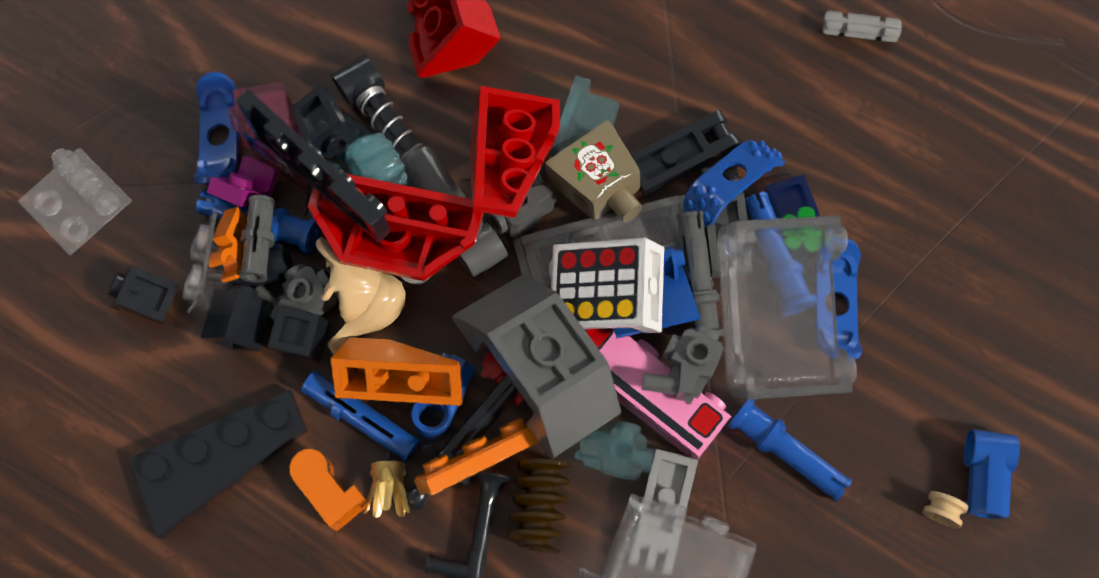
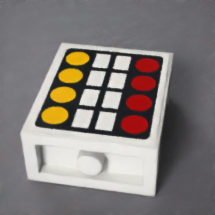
(611, 283)

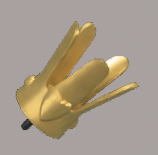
(387, 478)

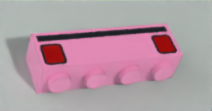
(683, 425)

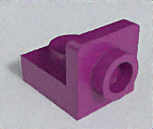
(252, 179)

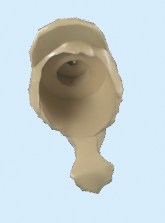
(366, 297)

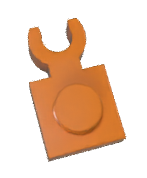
(228, 240)

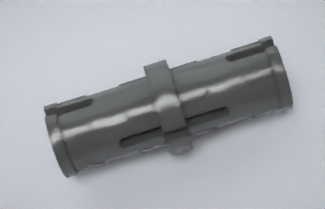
(257, 238)

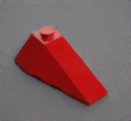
(450, 34)
(508, 147)

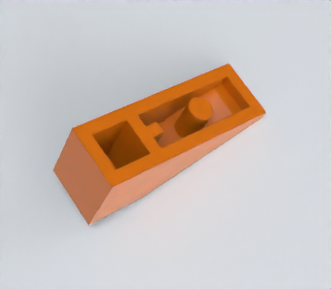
(394, 373)

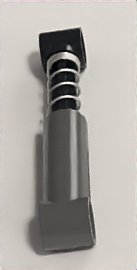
(363, 88)

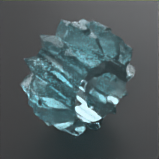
(375, 159)

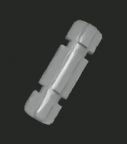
(861, 26)

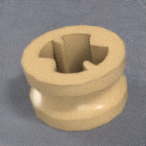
(945, 509)

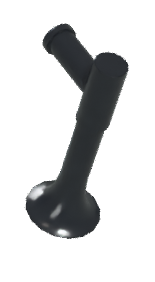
(474, 567)

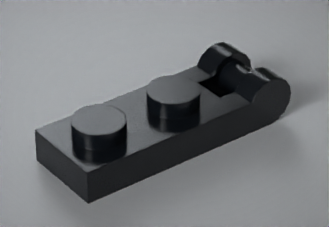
(683, 152)

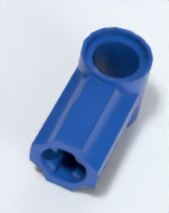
(439, 432)
(990, 462)

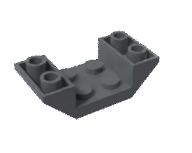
(545, 359)

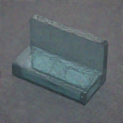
(582, 114)

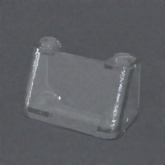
(782, 307)

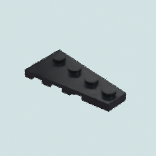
(313, 167)
(201, 464)

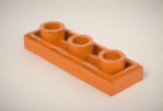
(477, 456)

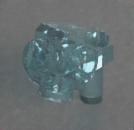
(617, 454)

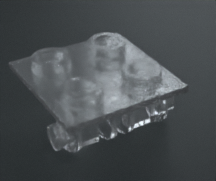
(74, 199)
(200, 283)

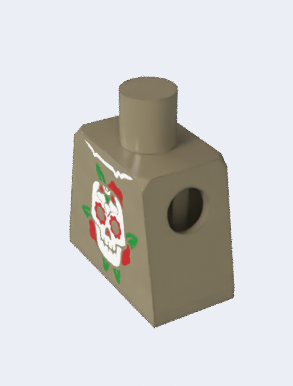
(597, 174)

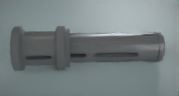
(698, 269)

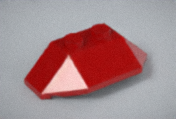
(424, 225)

